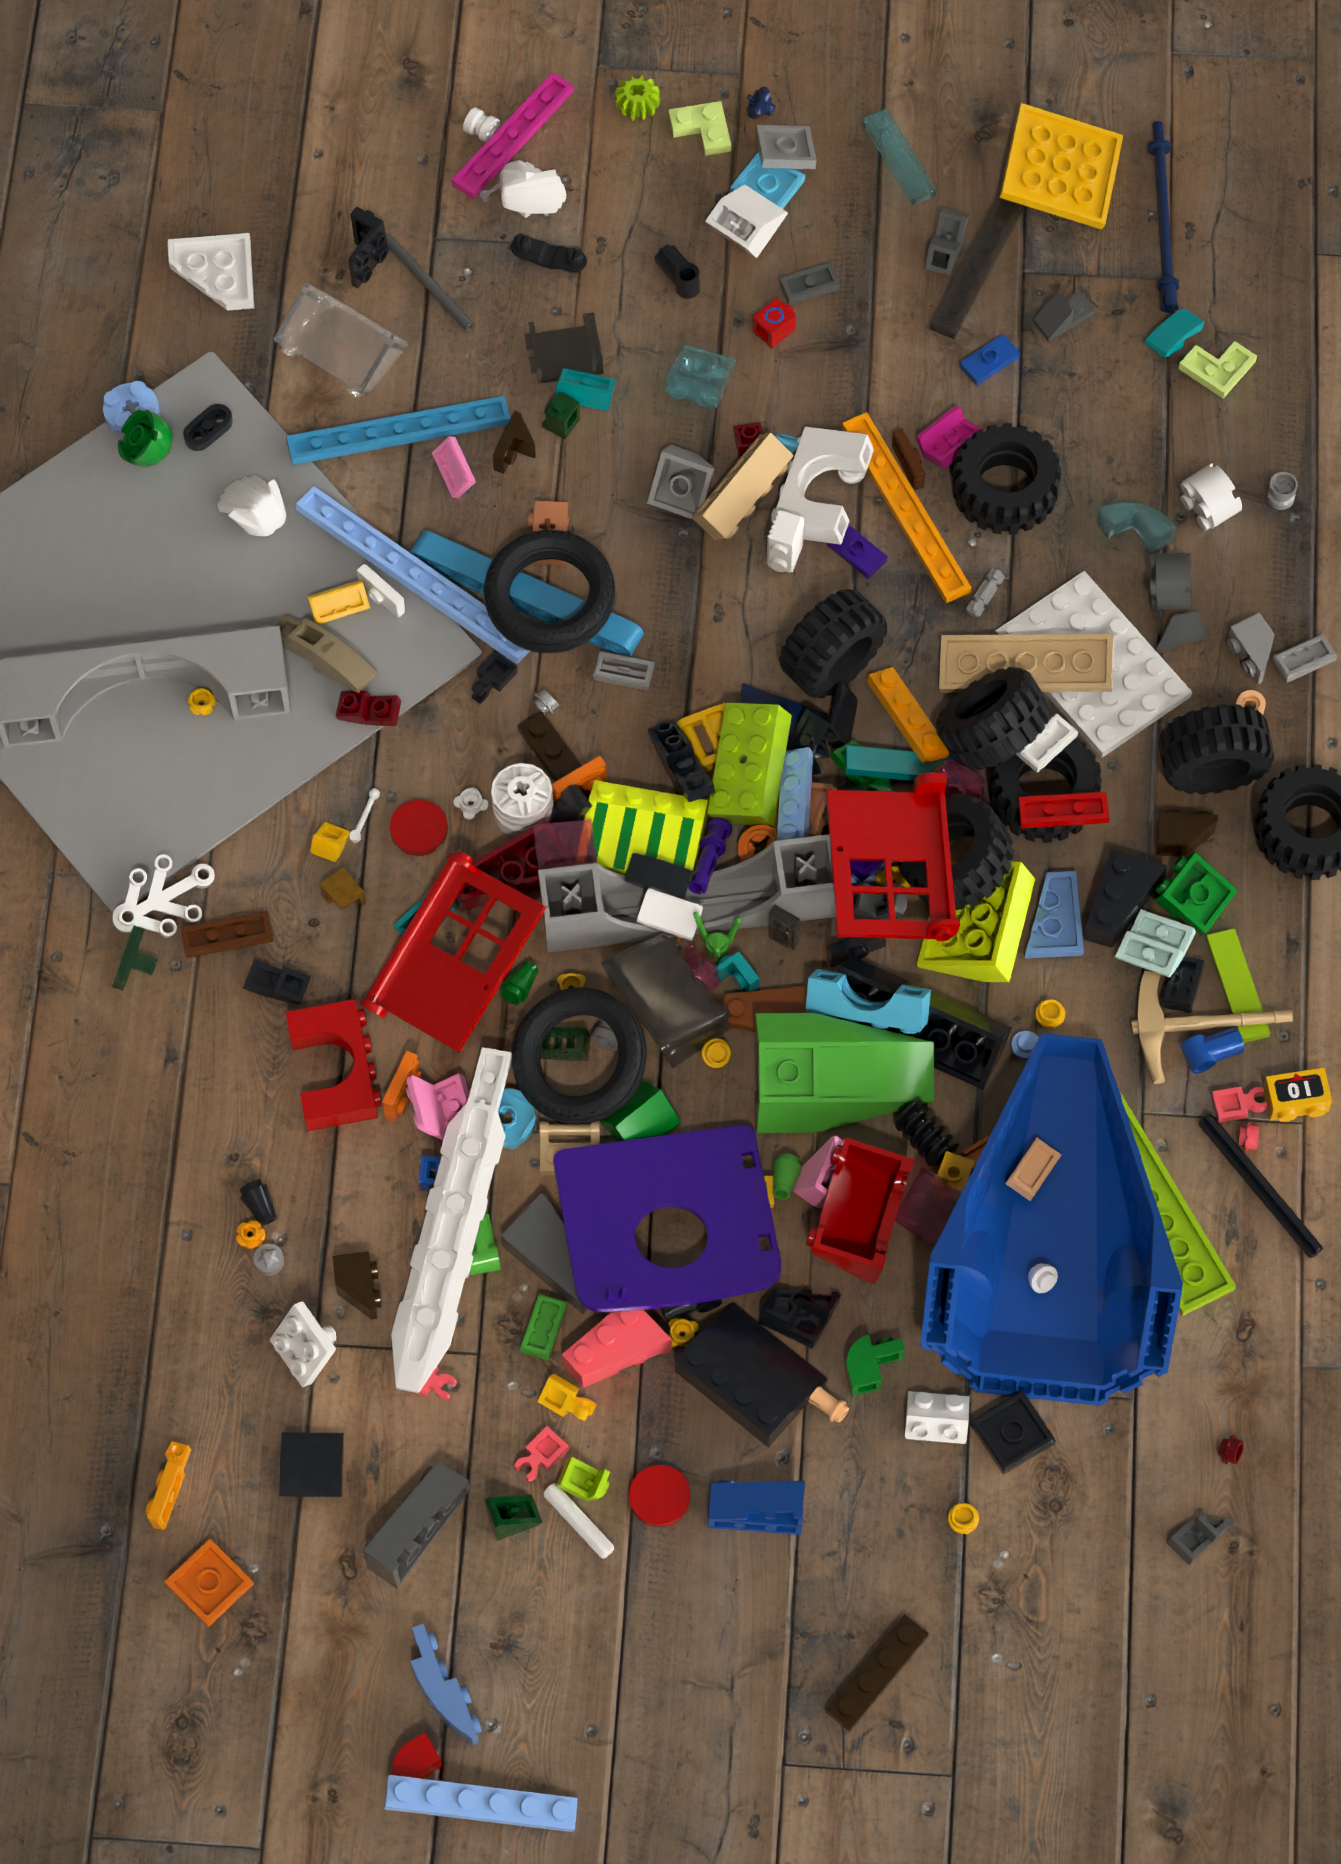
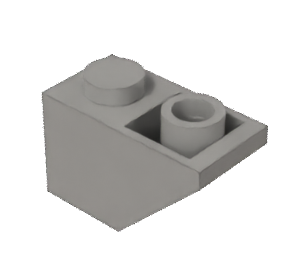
(1252, 644)

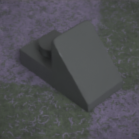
(1063, 314)

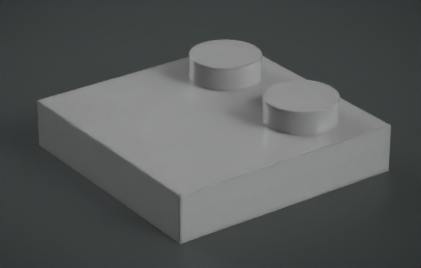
(785, 147)

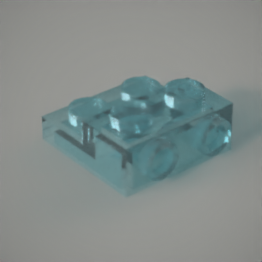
(700, 376)

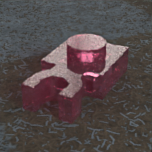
(703, 968)

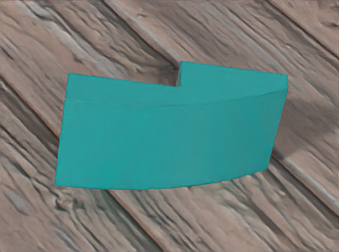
(1171, 334)

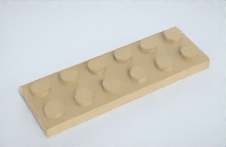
(1053, 660)

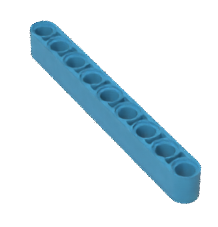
(526, 592)

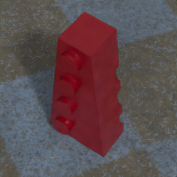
(509, 863)

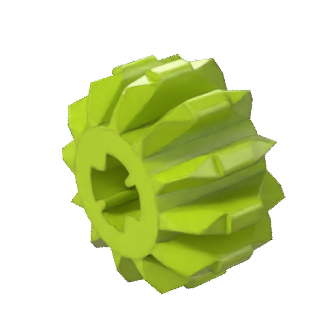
(637, 97)

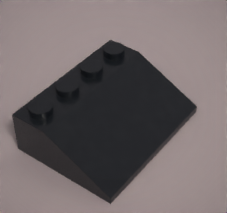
(749, 1374)

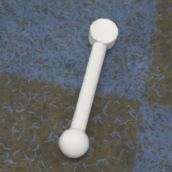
(355, 835)

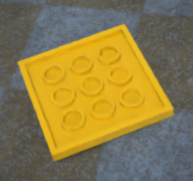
(1061, 166)

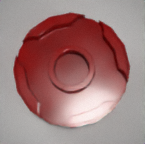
(418, 827)
(659, 1496)

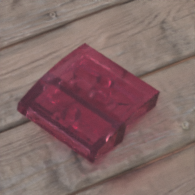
(564, 844)
(927, 1206)

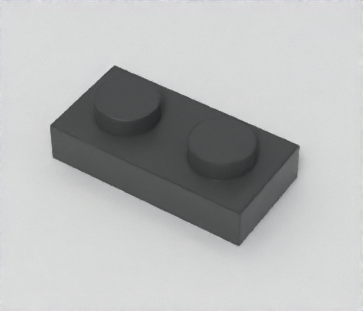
(809, 283)

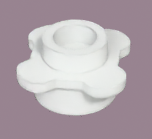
(470, 795)

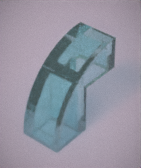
(1148, 523)

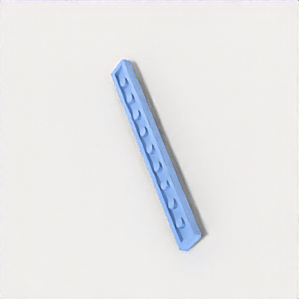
(406, 569)

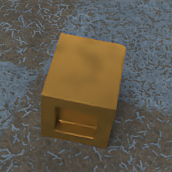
(342, 890)

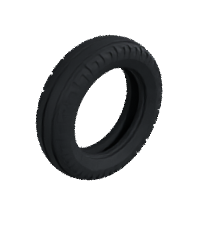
(543, 546)
(535, 1028)

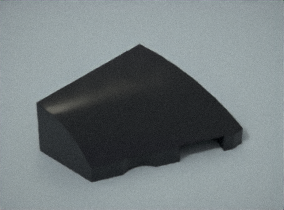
(798, 1314)

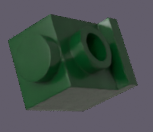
(558, 412)

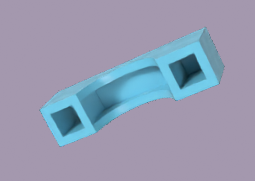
(832, 996)

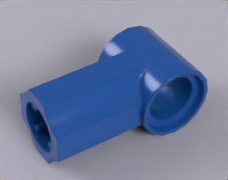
(1204, 1051)

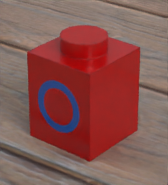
(774, 322)

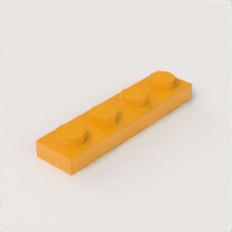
(907, 715)

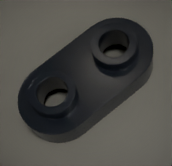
(204, 427)

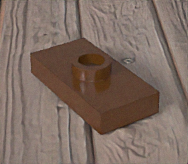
(909, 459)

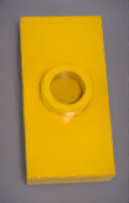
(338, 602)

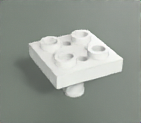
(303, 1343)

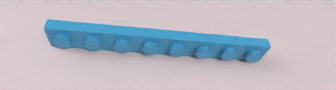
(398, 430)

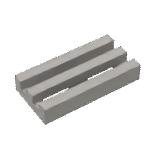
(623, 675)

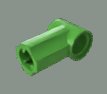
(484, 1250)

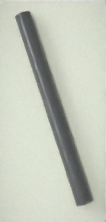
(429, 283)

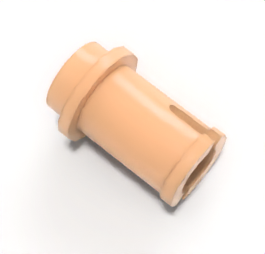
(828, 1404)

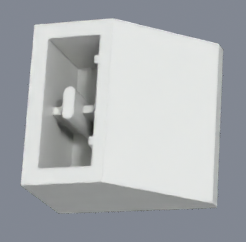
(746, 219)

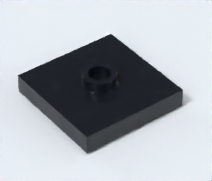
(1012, 1432)

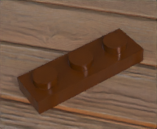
(226, 934)

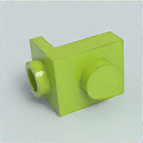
(583, 1480)

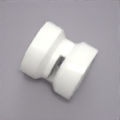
(481, 125)

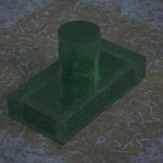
(133, 959)

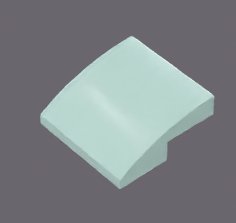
(1156, 943)

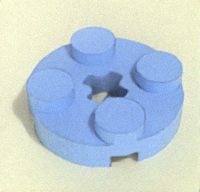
(126, 395)

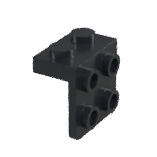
(372, 245)

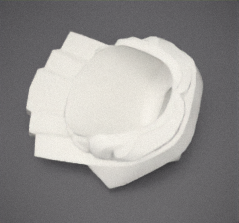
(530, 189)
(254, 505)

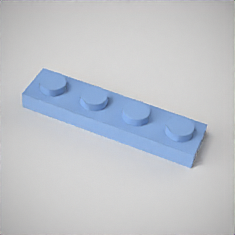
(795, 795)

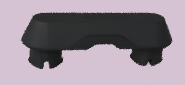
(548, 255)

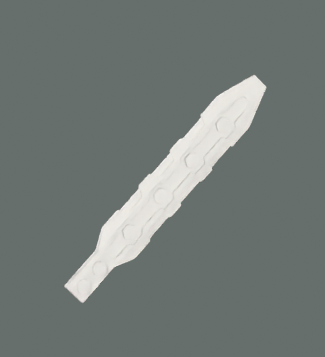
(450, 1227)

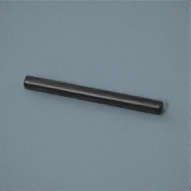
(1260, 1186)

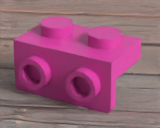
(945, 437)

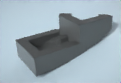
(1180, 630)
(1197, 1537)

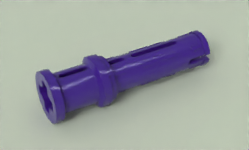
(712, 847)

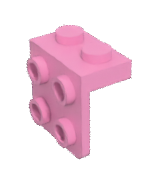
(436, 1103)

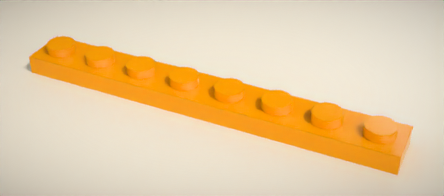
(911, 514)

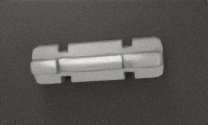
(985, 593)

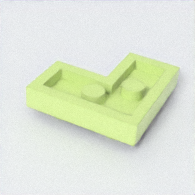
(705, 120)
(1218, 374)

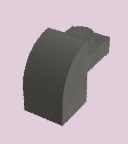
(947, 242)
(876, 906)

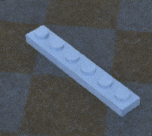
(480, 1803)

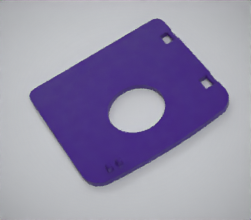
(617, 1184)

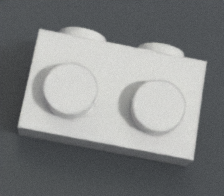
(937, 1417)

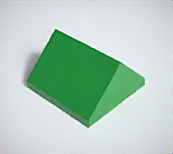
(643, 1116)

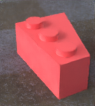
(613, 1345)

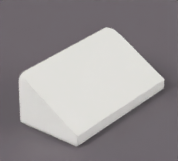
(669, 914)

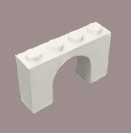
(816, 453)

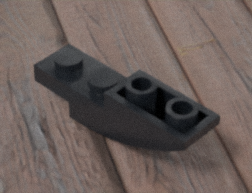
(680, 762)

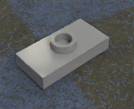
(1304, 658)

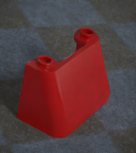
(860, 1208)

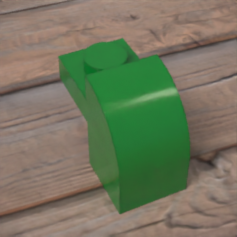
(863, 1362)

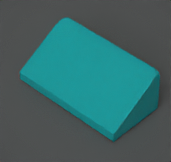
(586, 388)

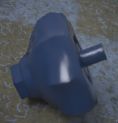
(760, 103)

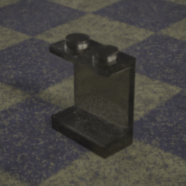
(565, 348)

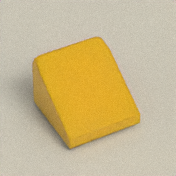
(329, 841)

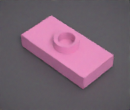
(453, 467)

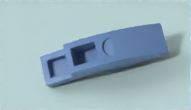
(447, 1696)

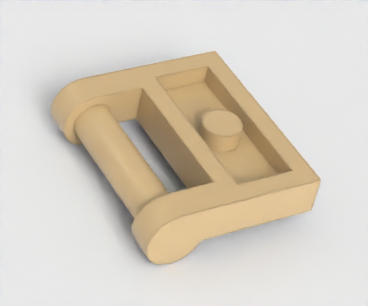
(548, 1150)

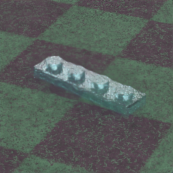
(899, 156)

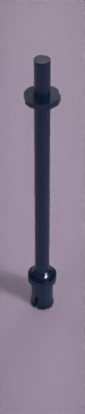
(1168, 283)

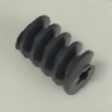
(923, 1134)

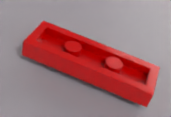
(1063, 810)

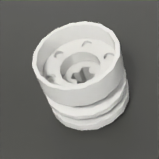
(517, 812)

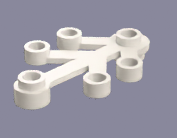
(159, 900)

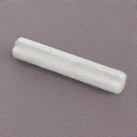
(578, 1521)

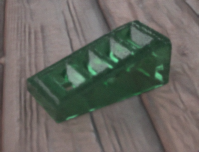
(569, 1053)

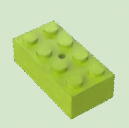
(750, 763)

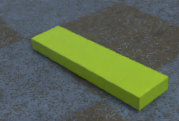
(1236, 981)

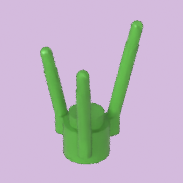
(716, 943)

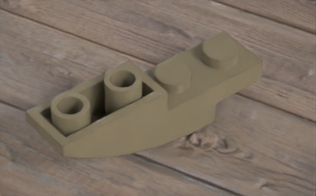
(326, 653)

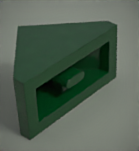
(512, 1514)

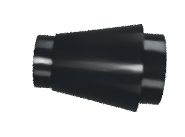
(258, 1201)

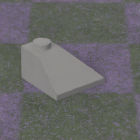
(680, 481)

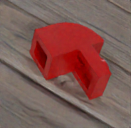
(416, 1758)

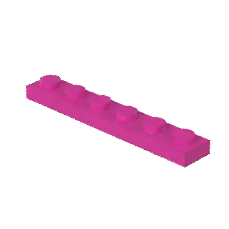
(512, 135)

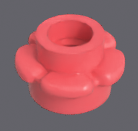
(1249, 1137)

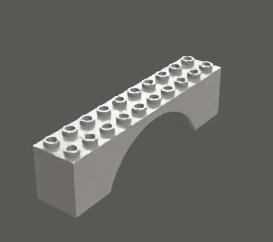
(48, 690)
(599, 908)

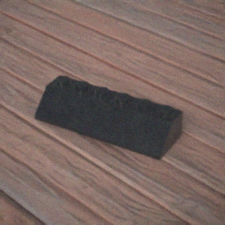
(963, 1039)

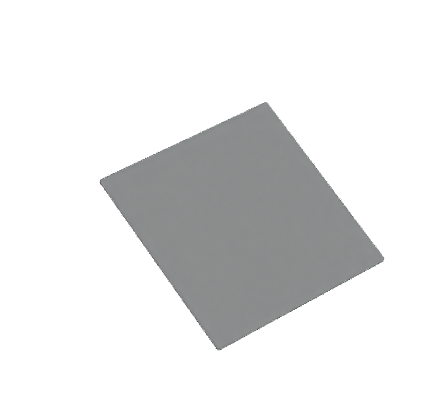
(144, 554)

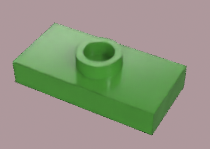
(543, 1327)

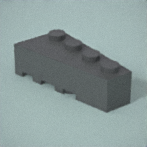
(415, 1523)

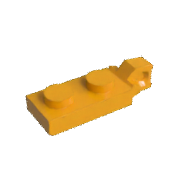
(168, 1485)

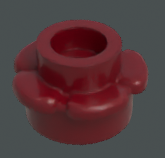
(1231, 1450)

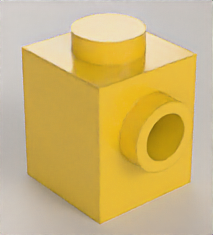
(956, 1170)

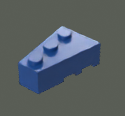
(757, 1506)

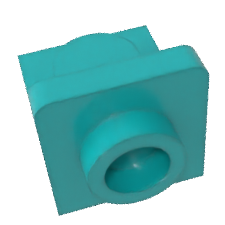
(740, 971)

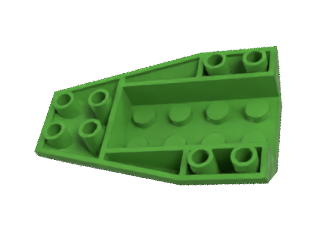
(835, 1072)

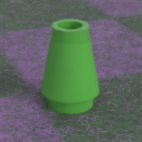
(785, 1174)

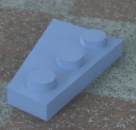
(1057, 919)

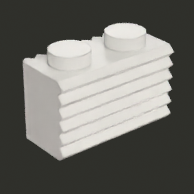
(785, 541)

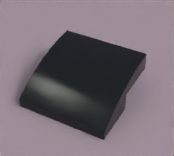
(311, 1464)

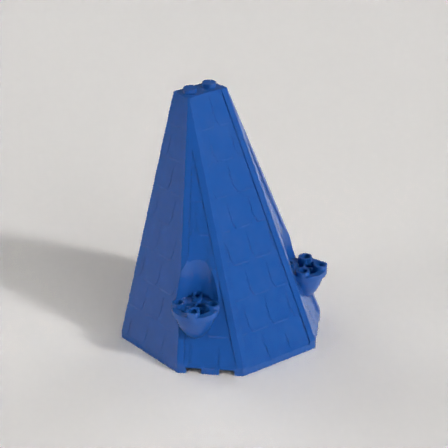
(1090, 1220)

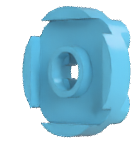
(522, 1115)

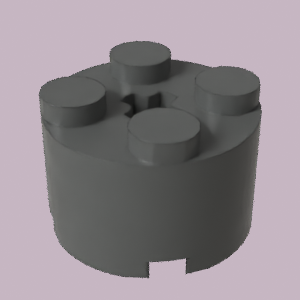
(1171, 581)

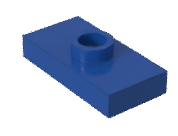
(989, 359)

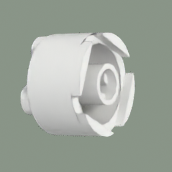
(1210, 496)

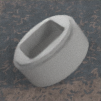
(268, 1259)

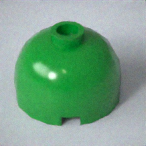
(145, 439)

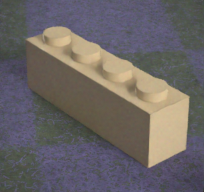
(743, 486)

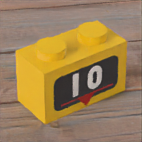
(1297, 1094)

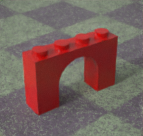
(354, 1097)

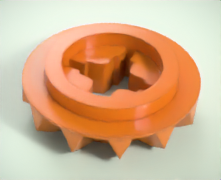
(757, 834)

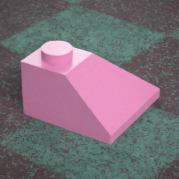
(817, 1174)

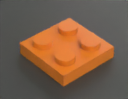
(209, 1583)

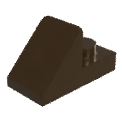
(514, 440)

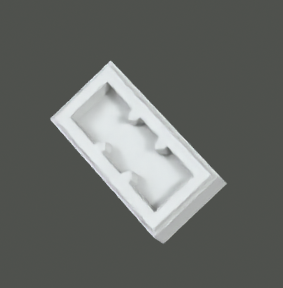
(380, 591)
(1049, 743)

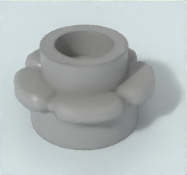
(545, 702)

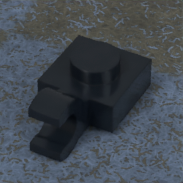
(493, 674)

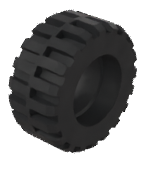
(1012, 448)
(833, 643)
(993, 718)
(1216, 749)
(1072, 762)
(1282, 843)
(985, 862)

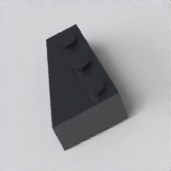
(1120, 896)

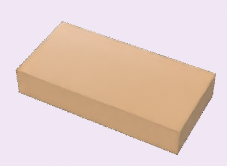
(1033, 1169)

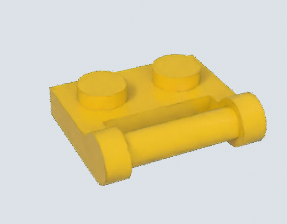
(711, 721)

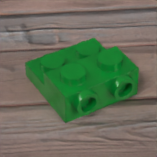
(1194, 892)

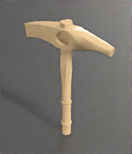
(1152, 1024)

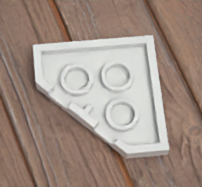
(217, 267)

